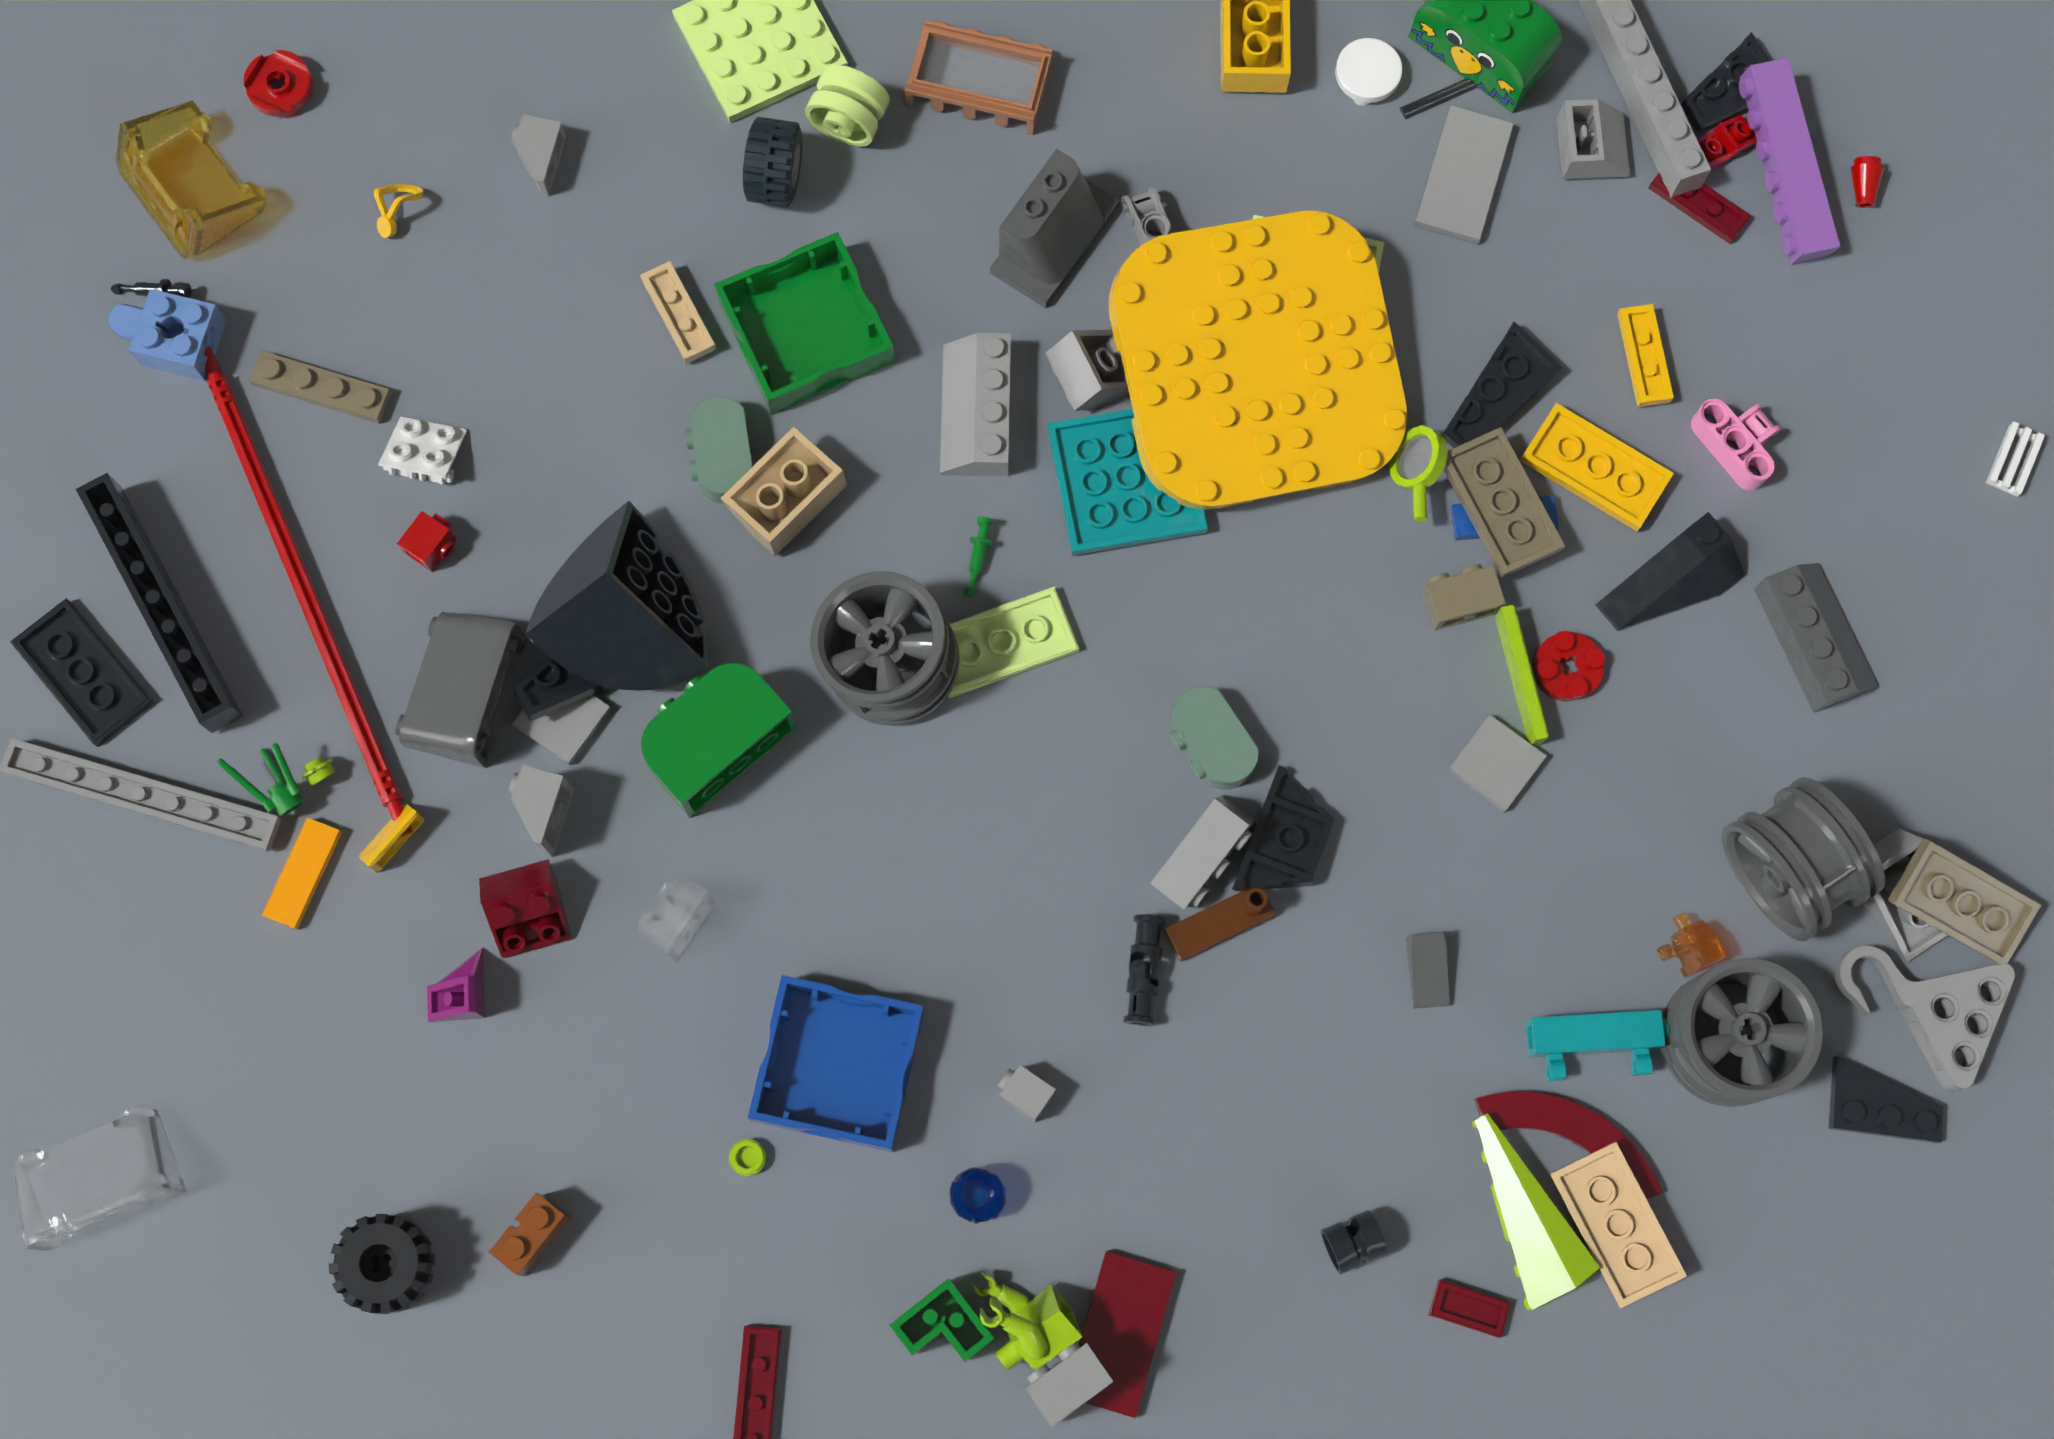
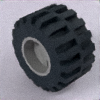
(772, 161)

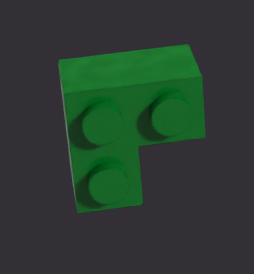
(946, 1313)

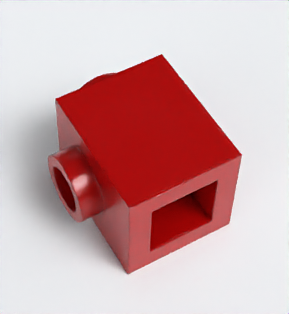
(428, 540)

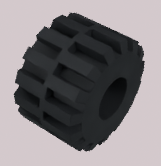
(357, 1264)

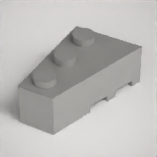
(1204, 853)

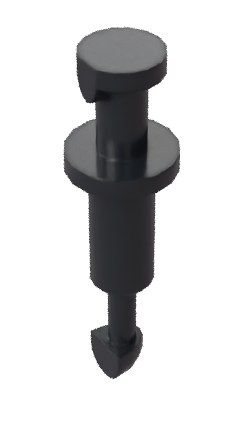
(143, 288)

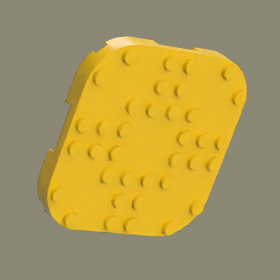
(1258, 359)

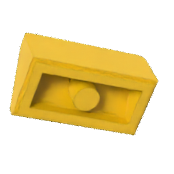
(389, 839)

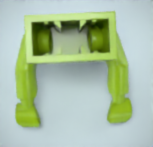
(1035, 1327)

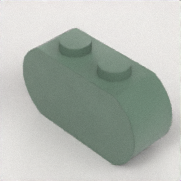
(719, 444)
(1212, 738)

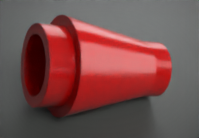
(1866, 179)

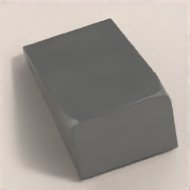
(1428, 969)

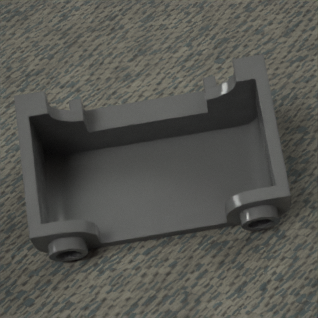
(459, 686)

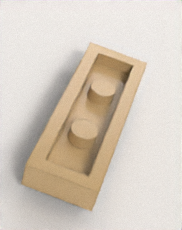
(678, 312)

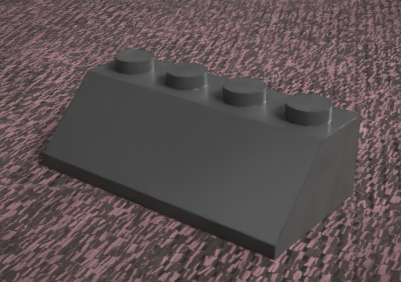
(1815, 636)

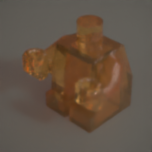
(1694, 945)

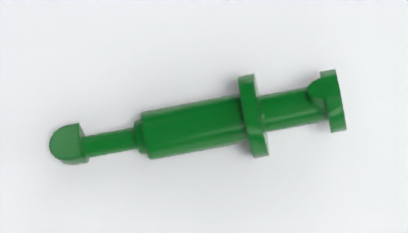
(978, 552)

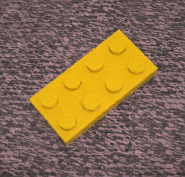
(1596, 467)

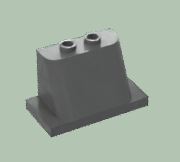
(1051, 229)

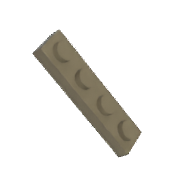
(320, 387)

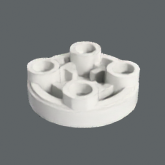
(1368, 70)

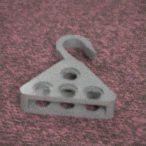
(1936, 1035)

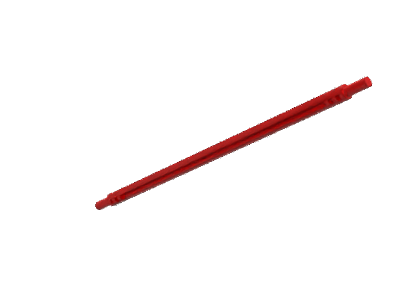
(304, 589)

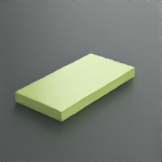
(1011, 640)

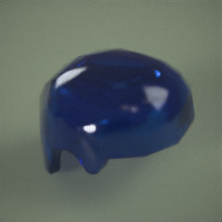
(977, 1195)

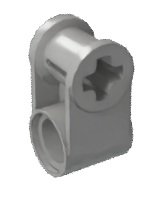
(1146, 214)

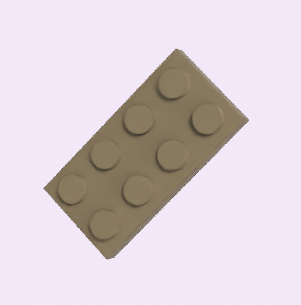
(1501, 503)
(1964, 902)

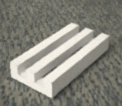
(2025, 436)

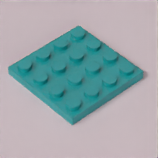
(1106, 490)

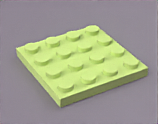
(757, 49)

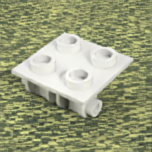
(422, 449)

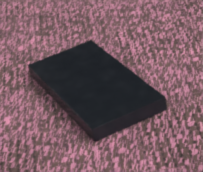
(81, 672)

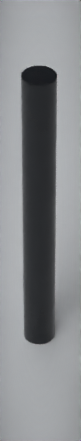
(1437, 98)

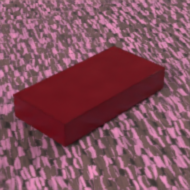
(1469, 1308)

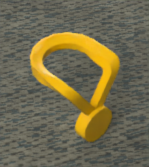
(386, 224)

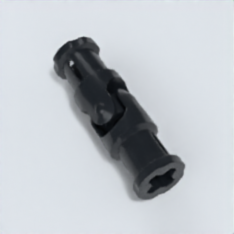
(1143, 976)

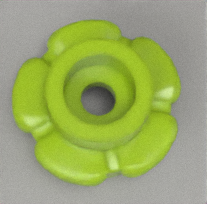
(317, 770)

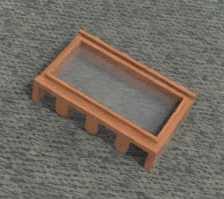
(979, 73)

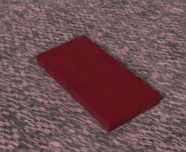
(1125, 1327)

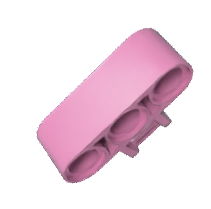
(1747, 431)

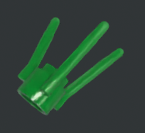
(284, 795)

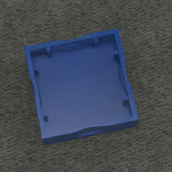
(837, 1064)

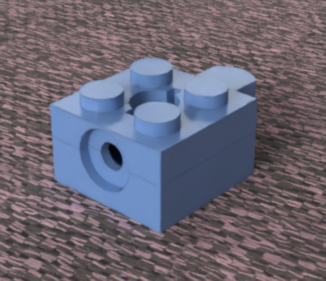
(170, 332)

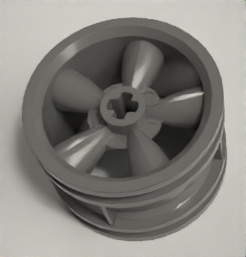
(848, 611)
(1803, 858)
(1797, 1035)

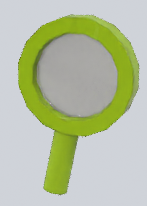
(1419, 465)

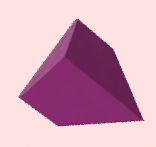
(459, 993)

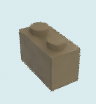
(1463, 596)

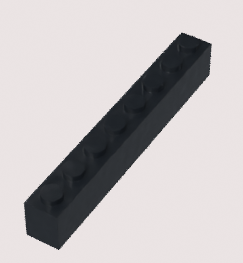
(159, 603)

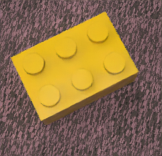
(1255, 45)

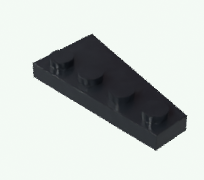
(1504, 386)

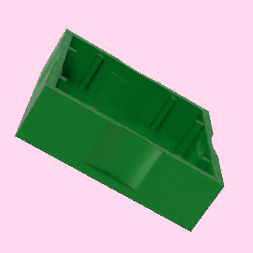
(804, 323)

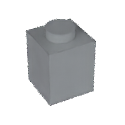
(1025, 1092)

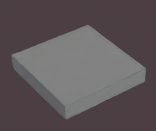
(566, 729)
(1497, 763)

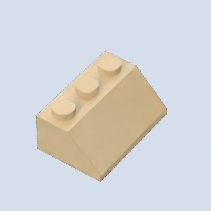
(784, 491)

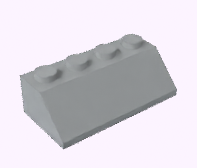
(976, 405)

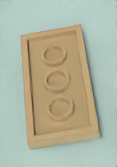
(1618, 1224)

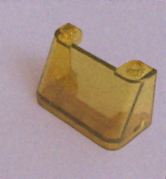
(183, 179)

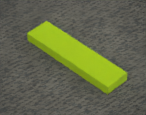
(1521, 675)

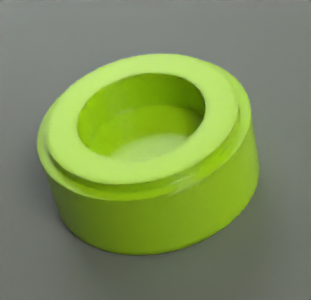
(747, 1157)

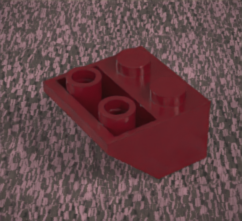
(524, 908)

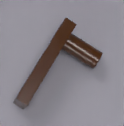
(1219, 922)

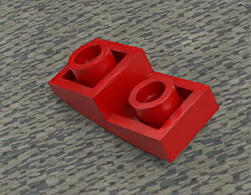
(1727, 141)

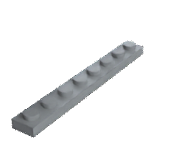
(140, 795)

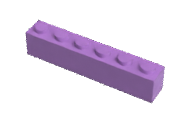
(1788, 161)

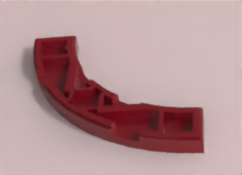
(1566, 1121)

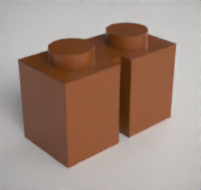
(523, 1245)

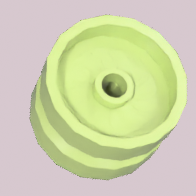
(847, 105)

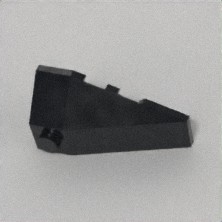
(1685, 571)

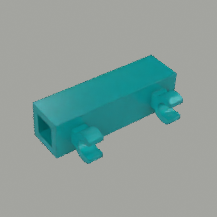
(1596, 1034)

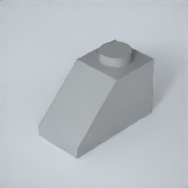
(539, 148)

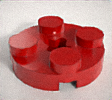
(281, 101)
(1586, 658)

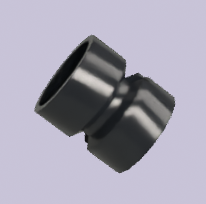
(1354, 1242)

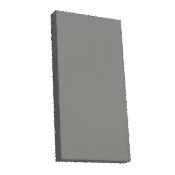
(1463, 174)

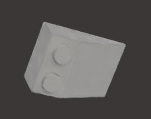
(1903, 930)

